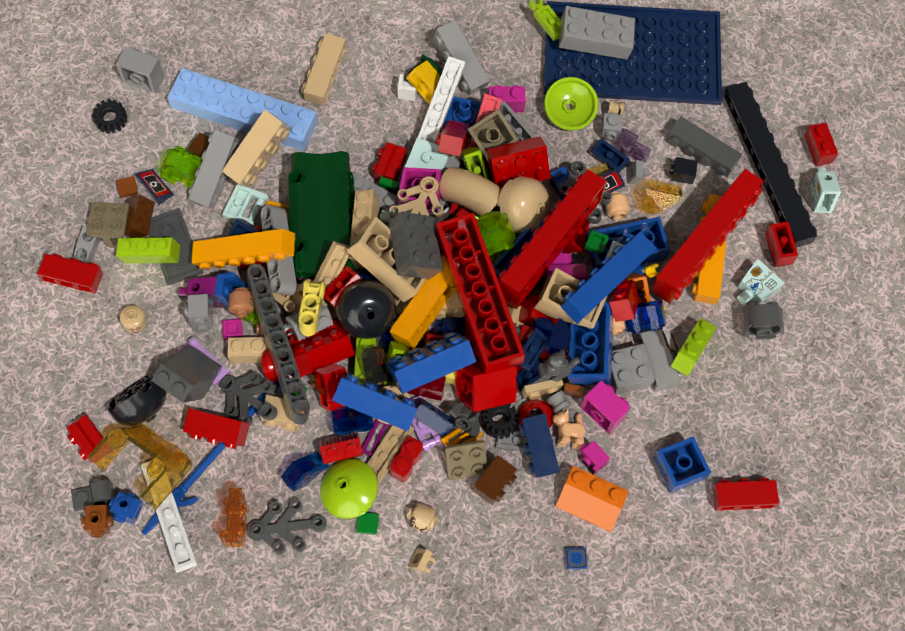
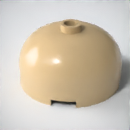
(524, 202)

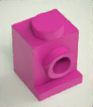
(593, 457)

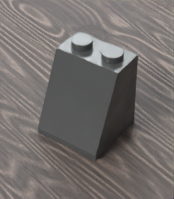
(187, 374)

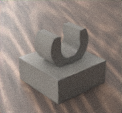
(636, 172)

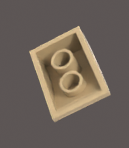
(551, 299)

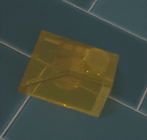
(659, 196)

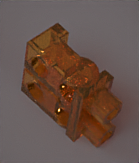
(236, 527)

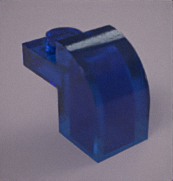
(558, 333)

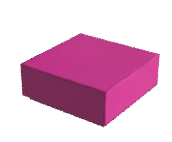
(232, 328)

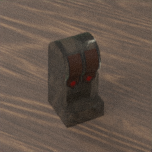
(374, 365)

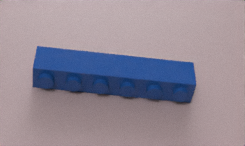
(606, 279)

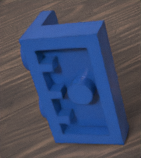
(225, 285)

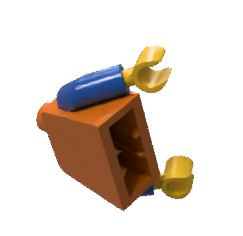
(640, 281)

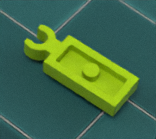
(546, 18)

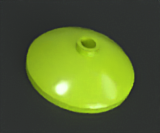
(575, 93)
(357, 495)

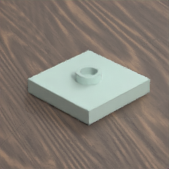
(426, 155)

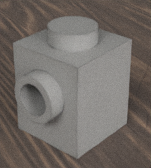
(611, 126)

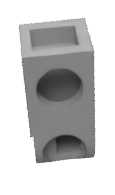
(86, 247)

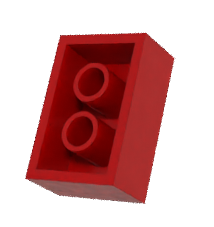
(518, 159)
(321, 348)

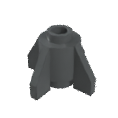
(465, 417)

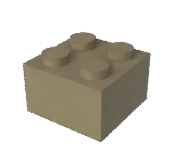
(492, 132)

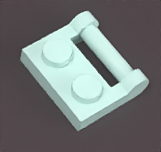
(240, 202)

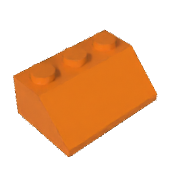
(592, 498)

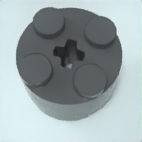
(763, 320)

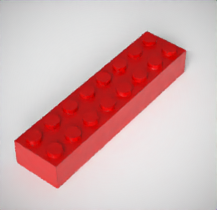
(707, 237)
(551, 238)
(479, 293)

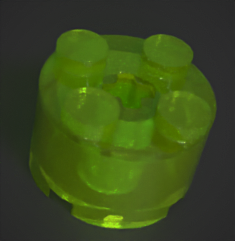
(179, 166)
(496, 231)

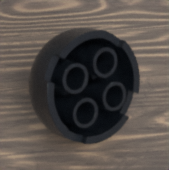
(366, 309)
(137, 405)

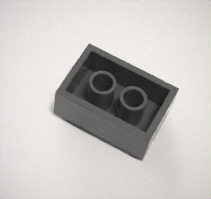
(415, 245)

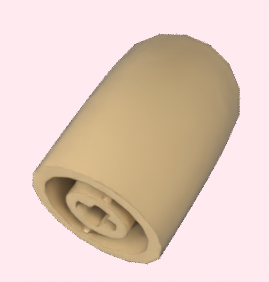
(469, 190)

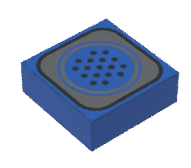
(576, 558)

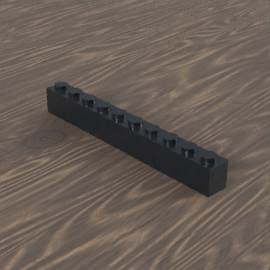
(769, 163)

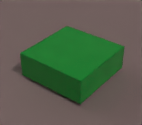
(389, 185)
(596, 242)
(368, 524)

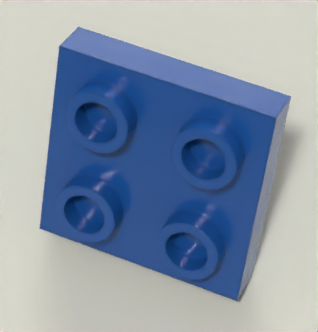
(463, 111)

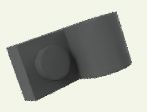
(98, 494)

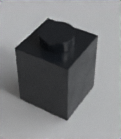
(683, 170)

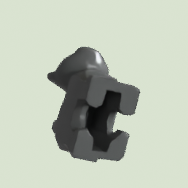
(557, 366)

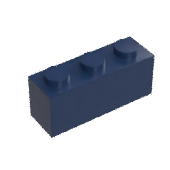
(539, 446)

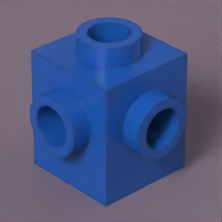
(125, 508)

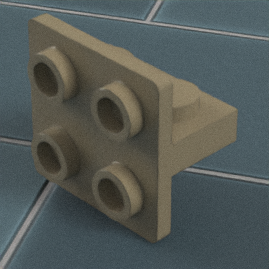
(107, 221)
(465, 459)

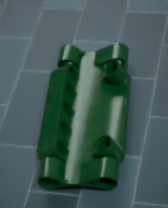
(319, 207)

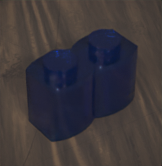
(647, 316)
(348, 420)

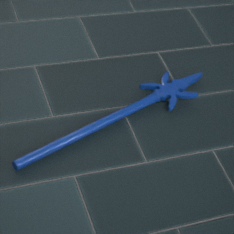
(179, 493)

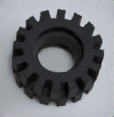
(109, 106)
(497, 429)

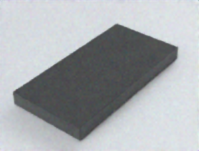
(173, 226)

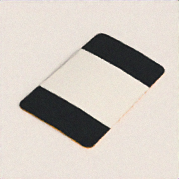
(669, 340)

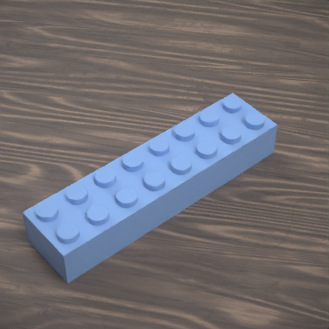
(238, 106)

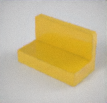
(425, 80)

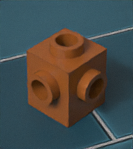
(97, 520)

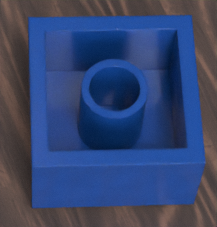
(682, 464)

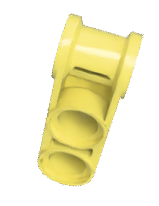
(312, 296)

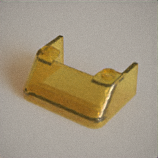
(165, 469)

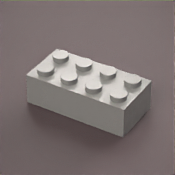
(596, 32)

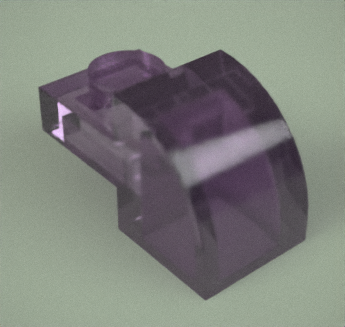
(628, 145)

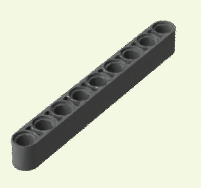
(281, 350)

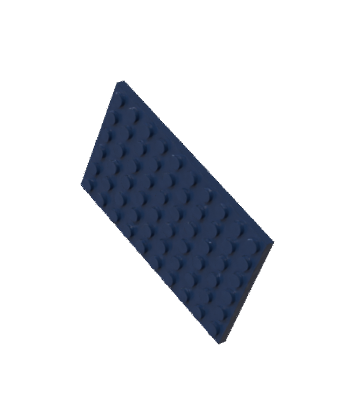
(671, 57)

